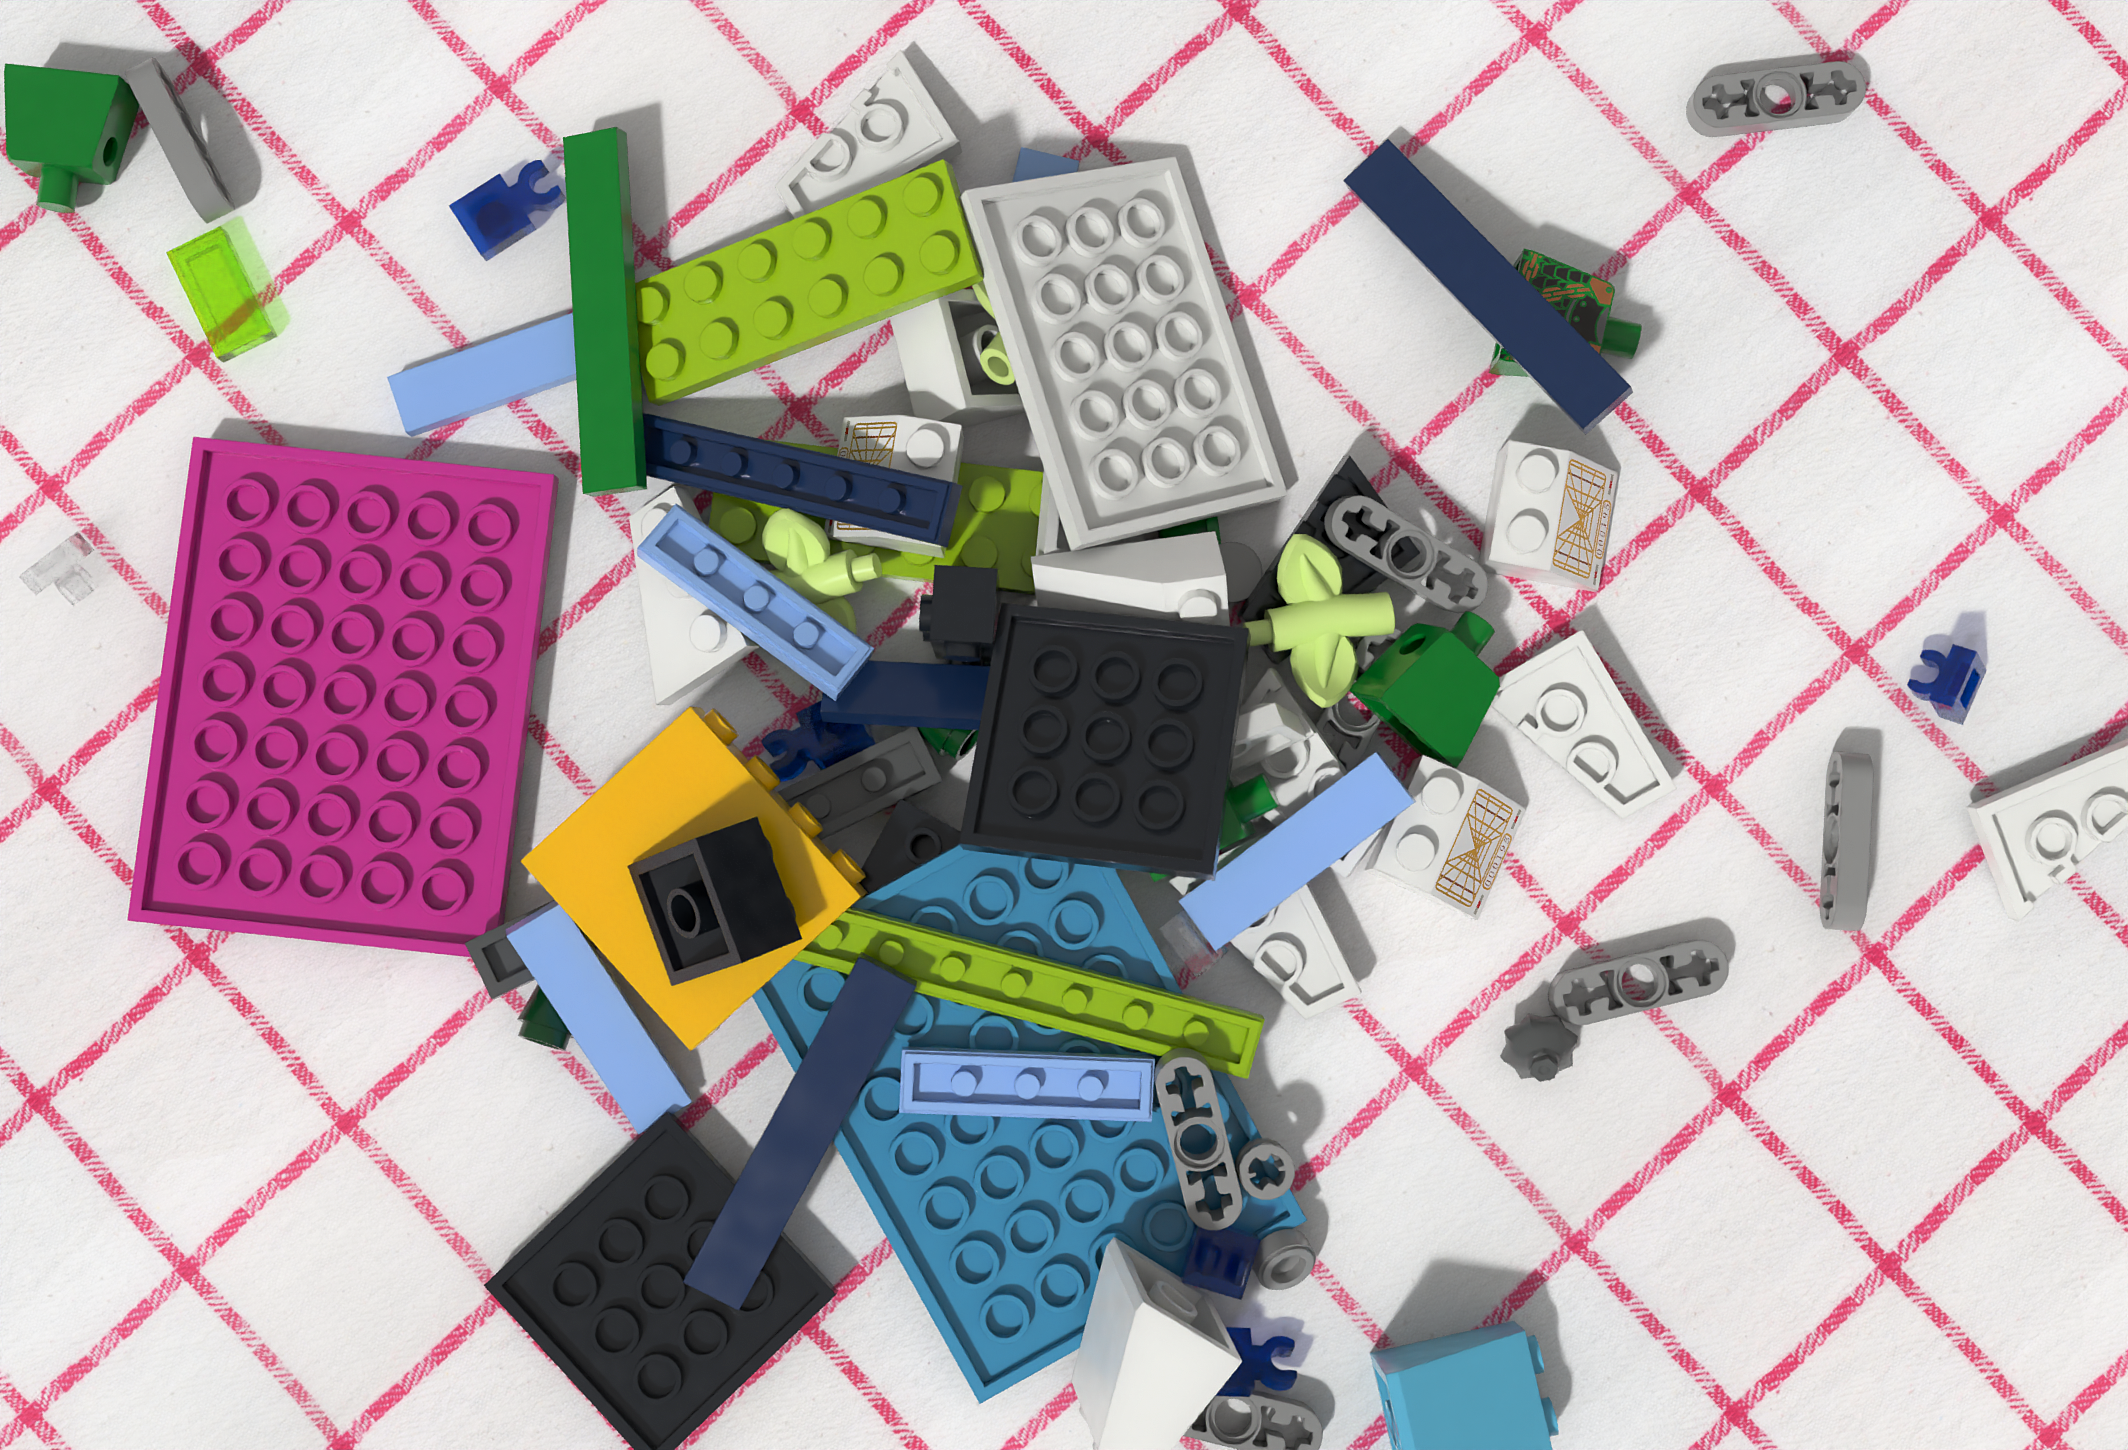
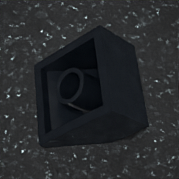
(715, 901)

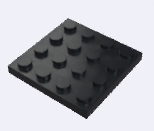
(1106, 740)
(611, 1298)

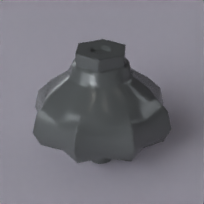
(1539, 1047)

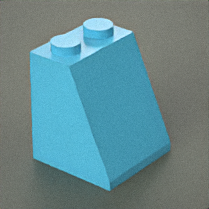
(1466, 1392)

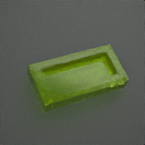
(221, 294)

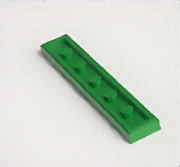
(604, 312)

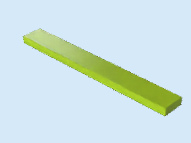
(1042, 990)

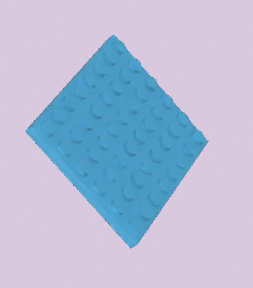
(1016, 1212)

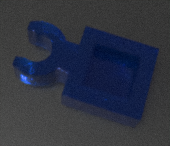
(498, 214)
(815, 741)
(1258, 1364)

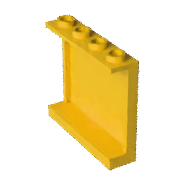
(668, 794)

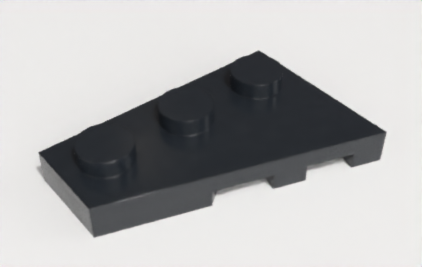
(1356, 575)

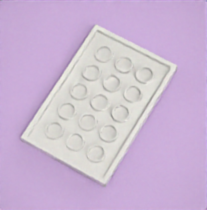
(1122, 350)

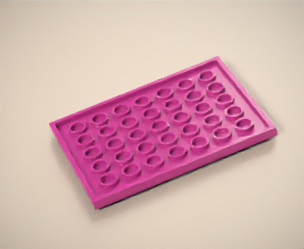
(344, 697)

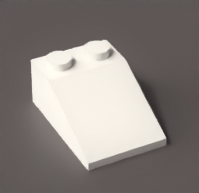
(1147, 579)

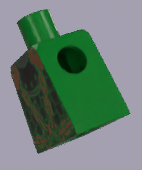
(1583, 303)

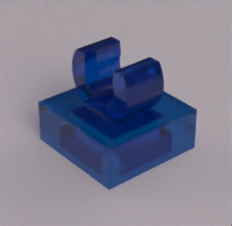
(1955, 685)
(1220, 1260)

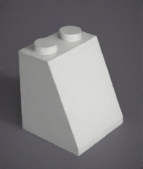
(1148, 1354)

